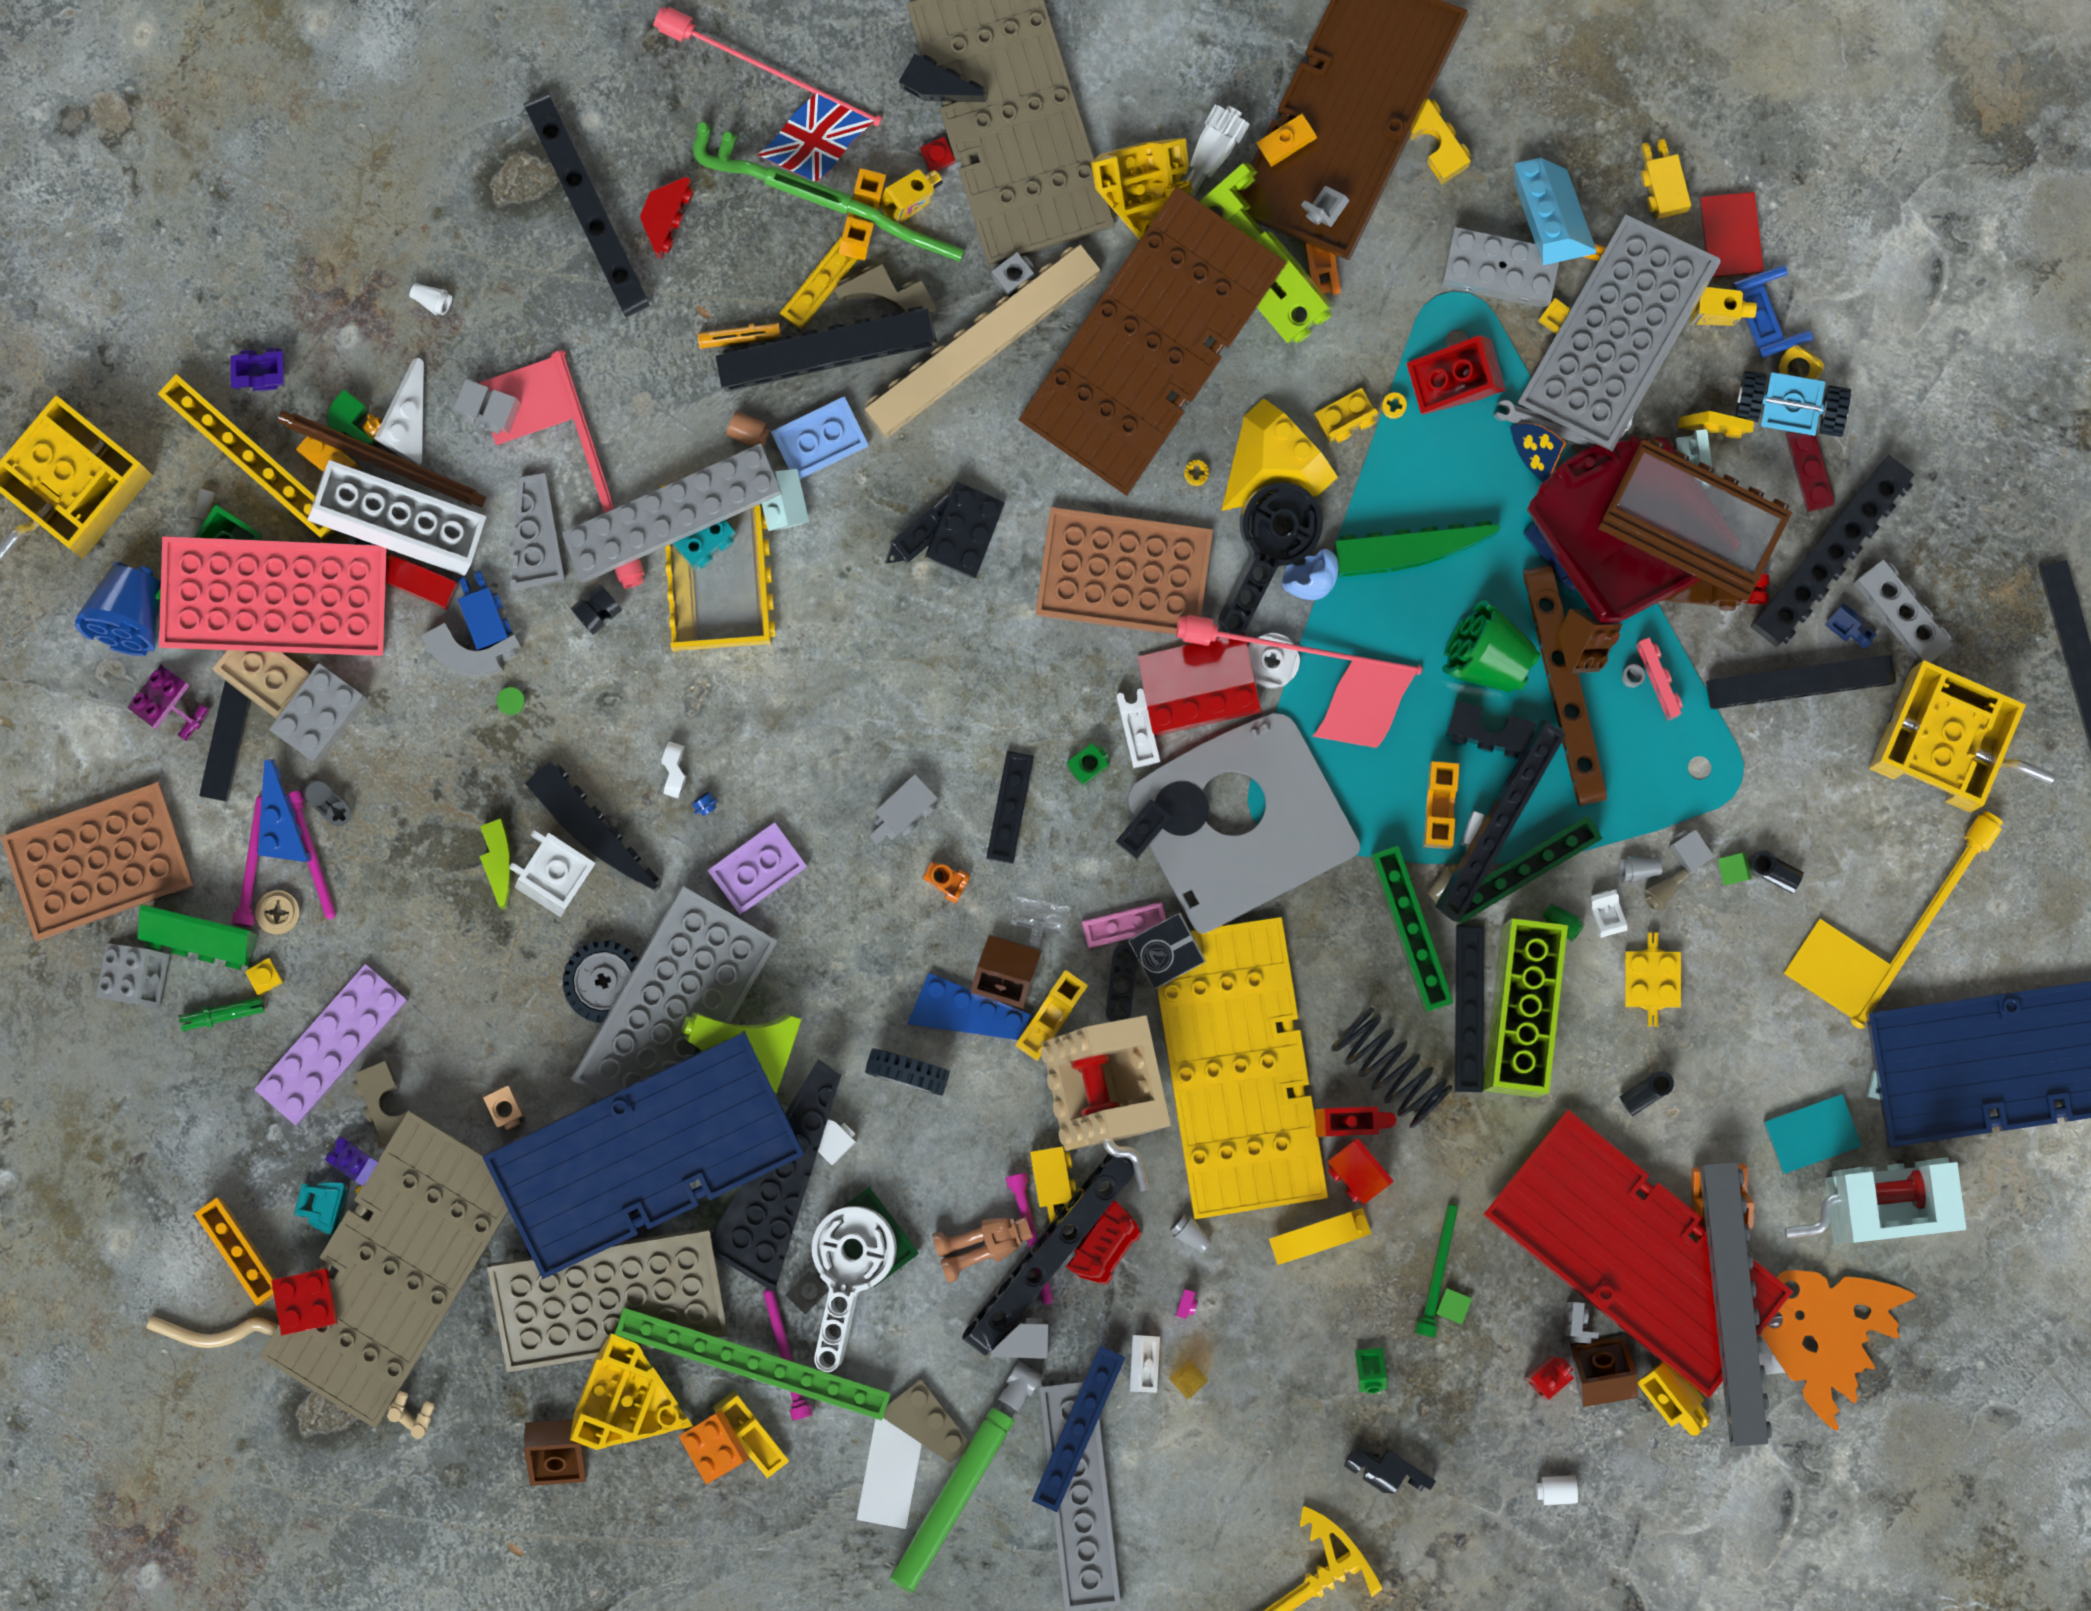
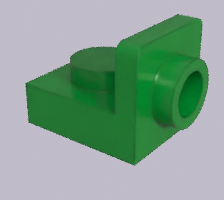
(1371, 1370)

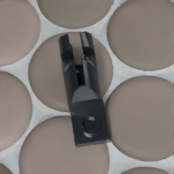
(1386, 1472)

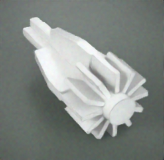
(1216, 143)

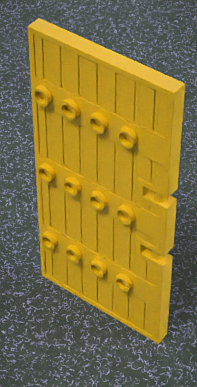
(1232, 1074)

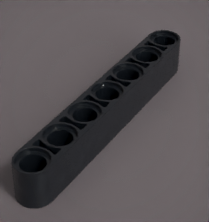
(1800, 682)

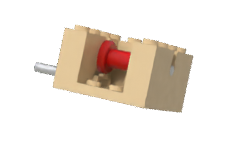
(1093, 1083)

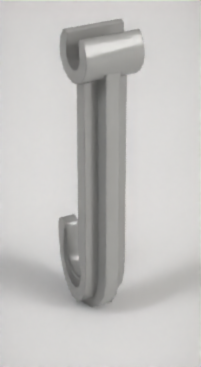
(1520, 415)

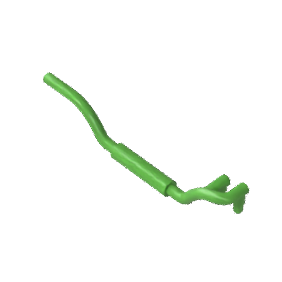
(811, 191)

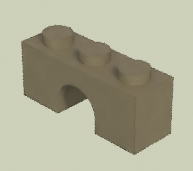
(374, 1085)

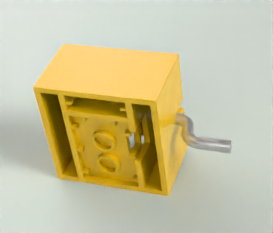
(83, 477)
(1951, 736)

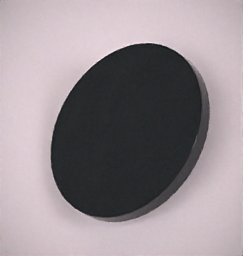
(1186, 806)

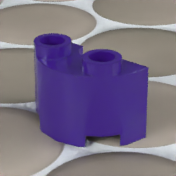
(258, 371)

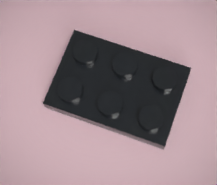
(964, 529)

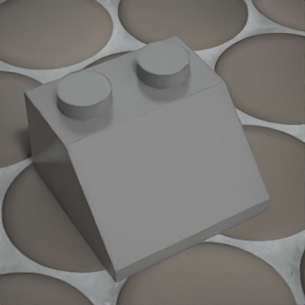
(1025, 1341)

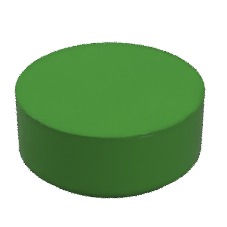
(510, 701)

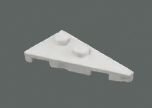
(404, 419)

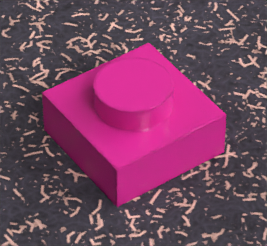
(1187, 1304)

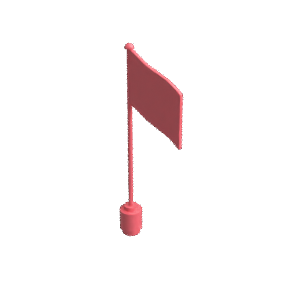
(1362, 700)

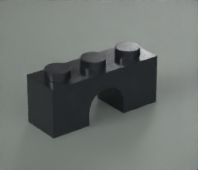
(1466, 727)

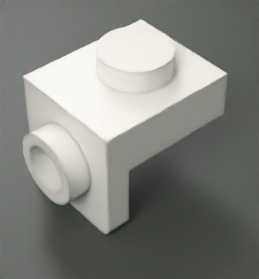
(1608, 913)

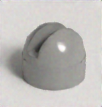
(1636, 673)

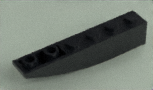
(586, 824)

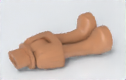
(999, 1237)

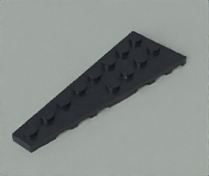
(764, 1211)

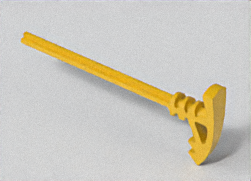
(1351, 1562)

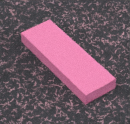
(1122, 925)

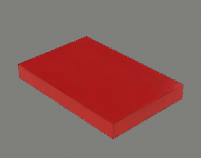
(1732, 233)

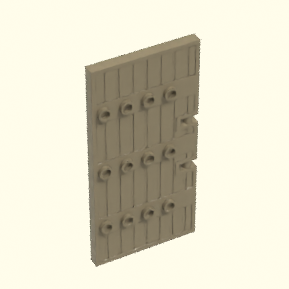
(1028, 135)
(396, 1270)

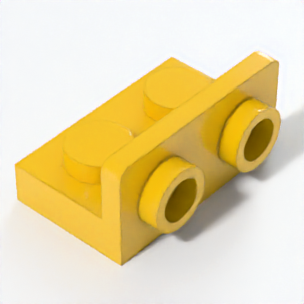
(1346, 415)

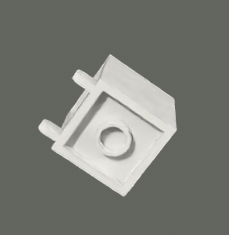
(553, 874)

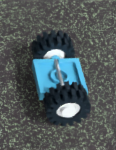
(1793, 403)

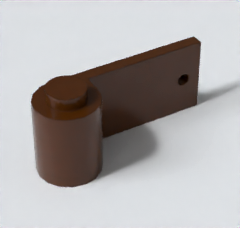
(1706, 594)

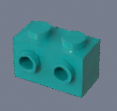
(701, 546)

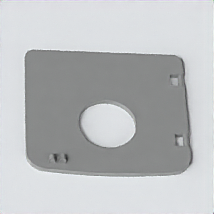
(1293, 843)

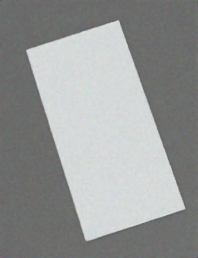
(889, 1476)

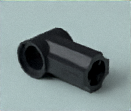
(1777, 871)
(1644, 1093)

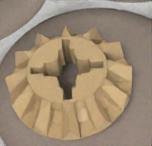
(269, 902)

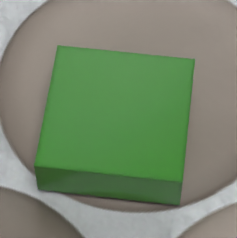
(1734, 869)
(1453, 1306)

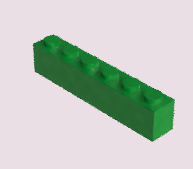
(1411, 929)

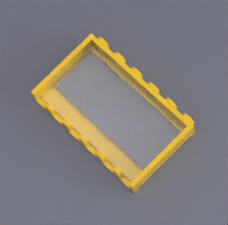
(726, 599)

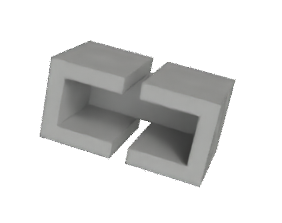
(487, 407)

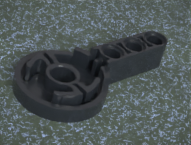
(1269, 546)

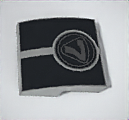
(1167, 950)

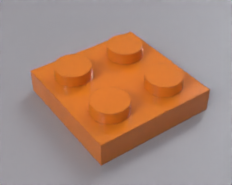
(714, 1447)

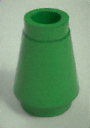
(1560, 916)

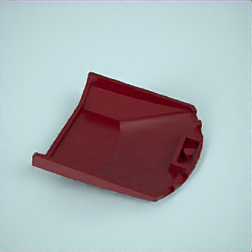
(1607, 572)

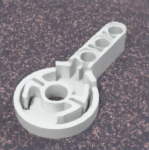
(848, 1274)

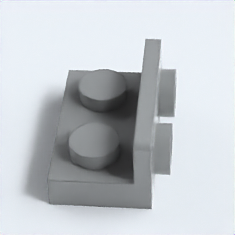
(1575, 1319)

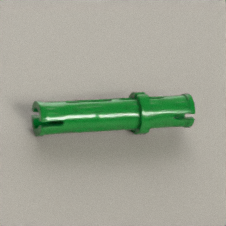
(222, 1013)

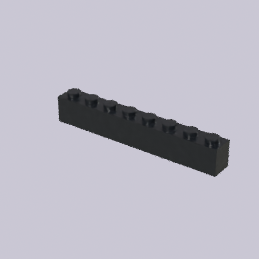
(826, 349)

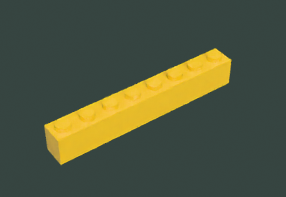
(242, 451)

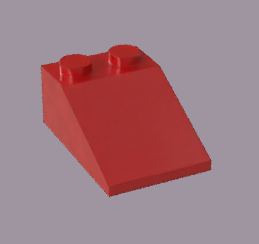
(1456, 375)
(1358, 1172)

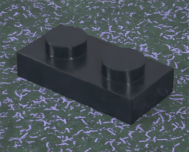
(1143, 829)

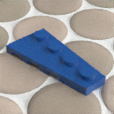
(956, 1009)

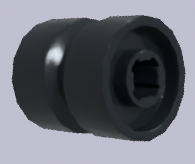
(596, 609)

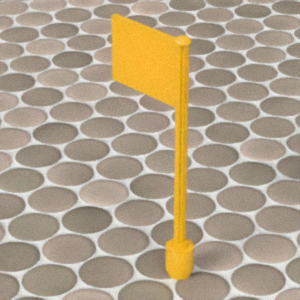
(1854, 976)

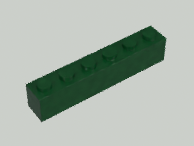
(1533, 864)

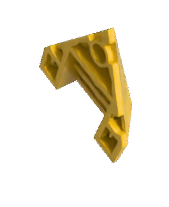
(1135, 179)
(1272, 452)
(624, 1399)

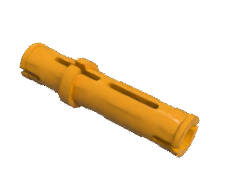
(706, 339)

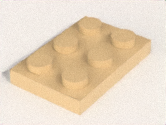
(263, 677)

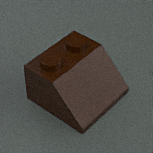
(1604, 1371)
(551, 1453)

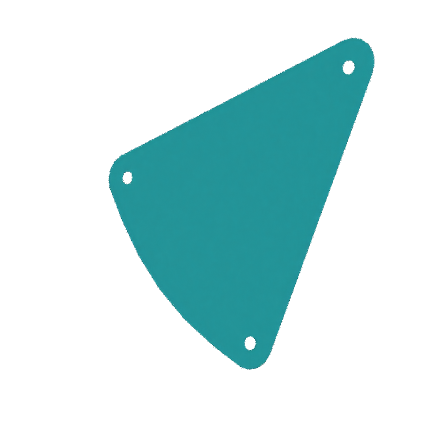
(1466, 471)

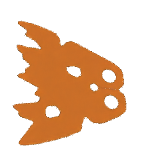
(1837, 1332)

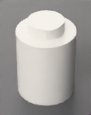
(1557, 1490)

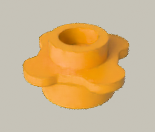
(372, 426)

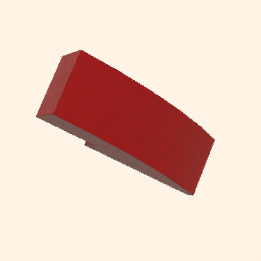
(419, 582)

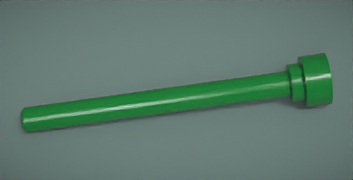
(1427, 1324)

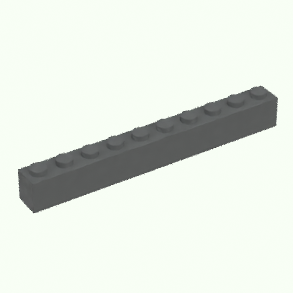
(1734, 1305)

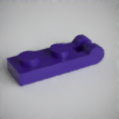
(351, 1161)

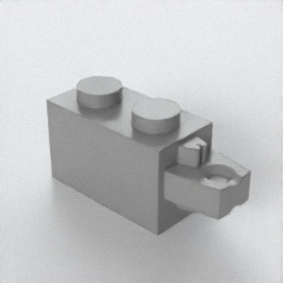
(903, 809)

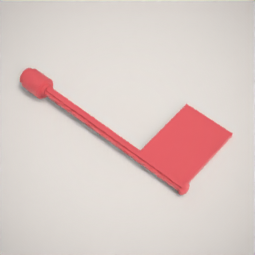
(548, 400)

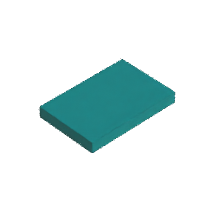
(1812, 1134)

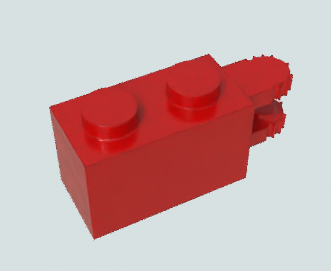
(1352, 1121)
(1550, 1376)

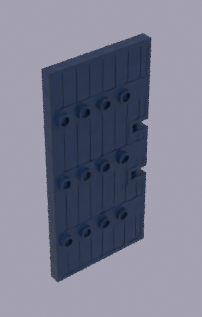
(1960, 1058)
(641, 1150)

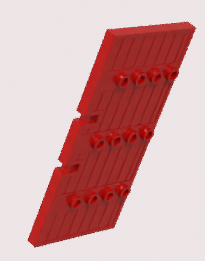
(1623, 1253)

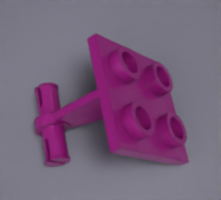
(158, 699)

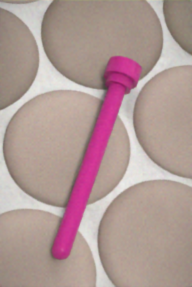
(296, 800)
(243, 914)
(1018, 1185)
(800, 1407)

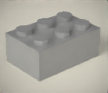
(318, 714)

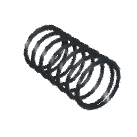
(1436, 1093)

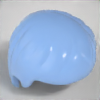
(1314, 577)

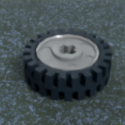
(584, 971)
(907, 1071)

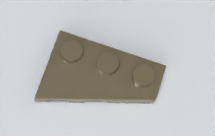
(927, 1422)

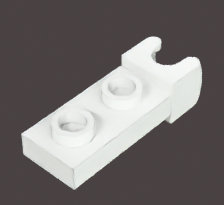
(1138, 730)

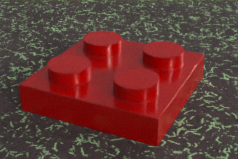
(304, 1302)

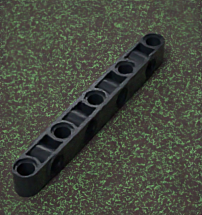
(586, 205)
(1048, 1253)

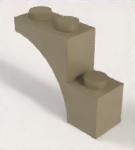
(876, 284)

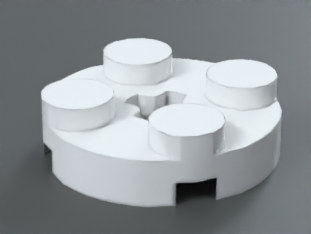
(1279, 674)

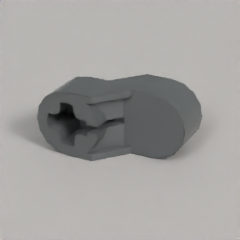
(317, 793)

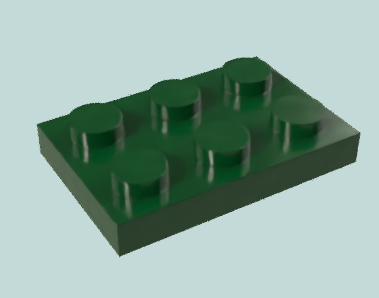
(905, 1248)

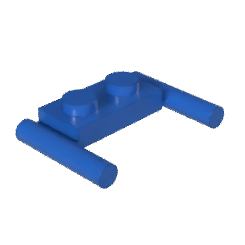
(1764, 326)

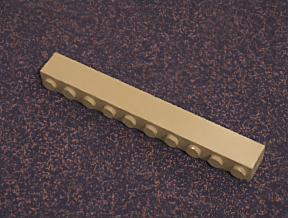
(982, 341)

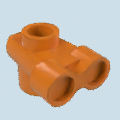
(951, 882)

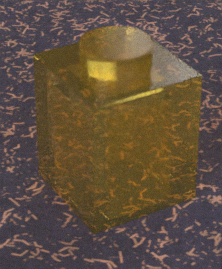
(1188, 1379)

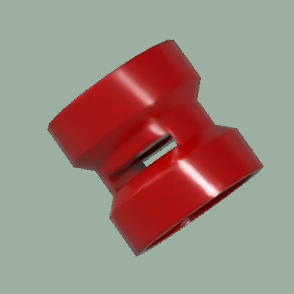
(1759, 594)

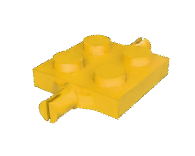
(1652, 979)

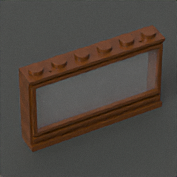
(1695, 519)

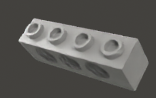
(1888, 609)

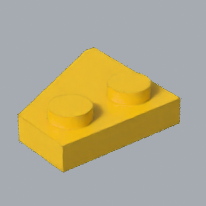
(1717, 423)

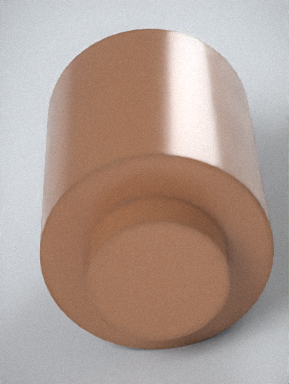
(747, 429)

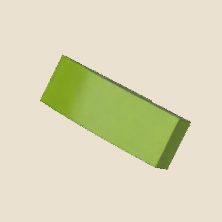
(498, 861)

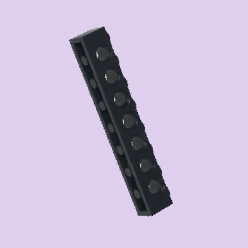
(1889, 473)

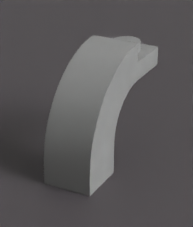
(468, 662)

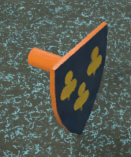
(1537, 448)

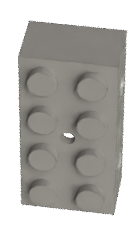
(1475, 268)

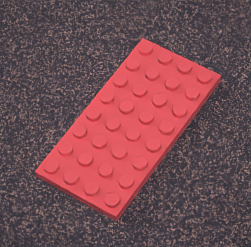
(272, 596)

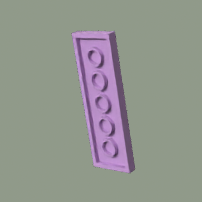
(331, 1045)

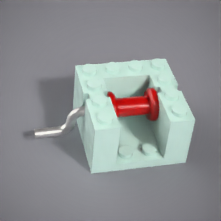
(1889, 1203)

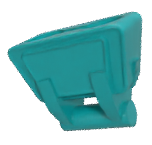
(326, 1205)

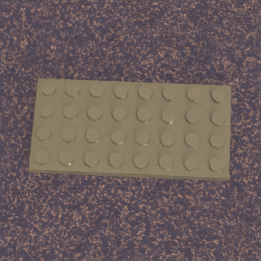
(580, 1306)

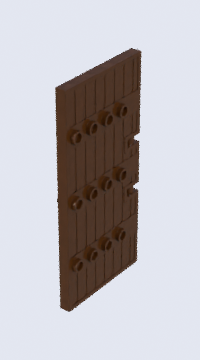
(1361, 106)
(1148, 337)

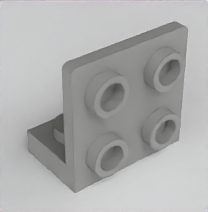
(132, 975)

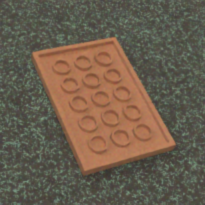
(1122, 571)
(97, 861)

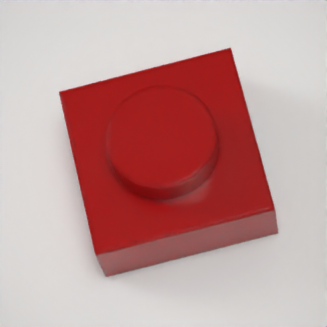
(937, 155)

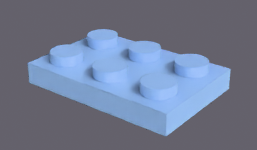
(820, 438)

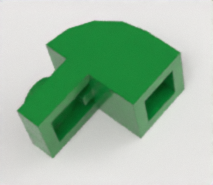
(345, 416)

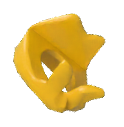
(1815, 363)

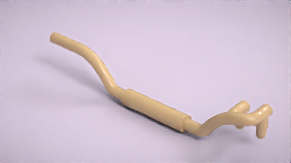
(396, 1412)

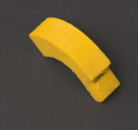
(1052, 1014)
(1320, 1236)

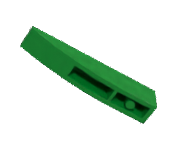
(1406, 549)

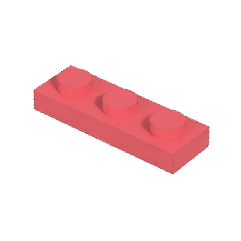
(1659, 678)

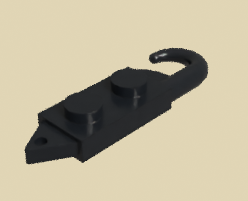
(916, 535)

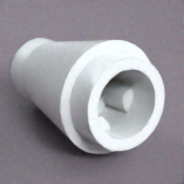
(433, 299)

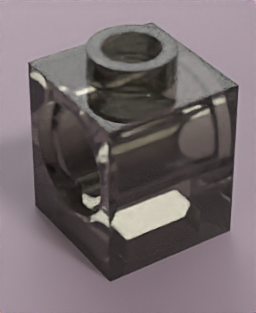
(797, 1297)

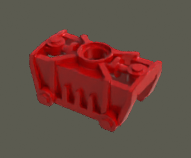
(1105, 1245)

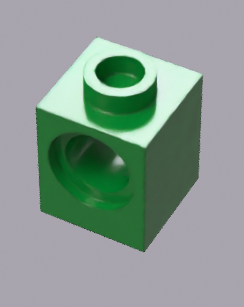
(1079, 772)

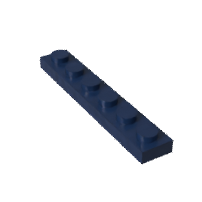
(1078, 1429)

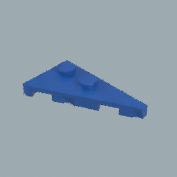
(278, 826)

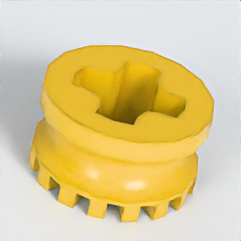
(1401, 402)
(1202, 467)

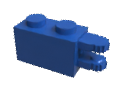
(483, 614)

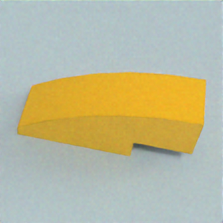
(752, 1434)

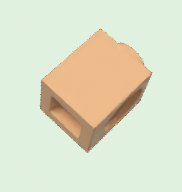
(498, 1097)

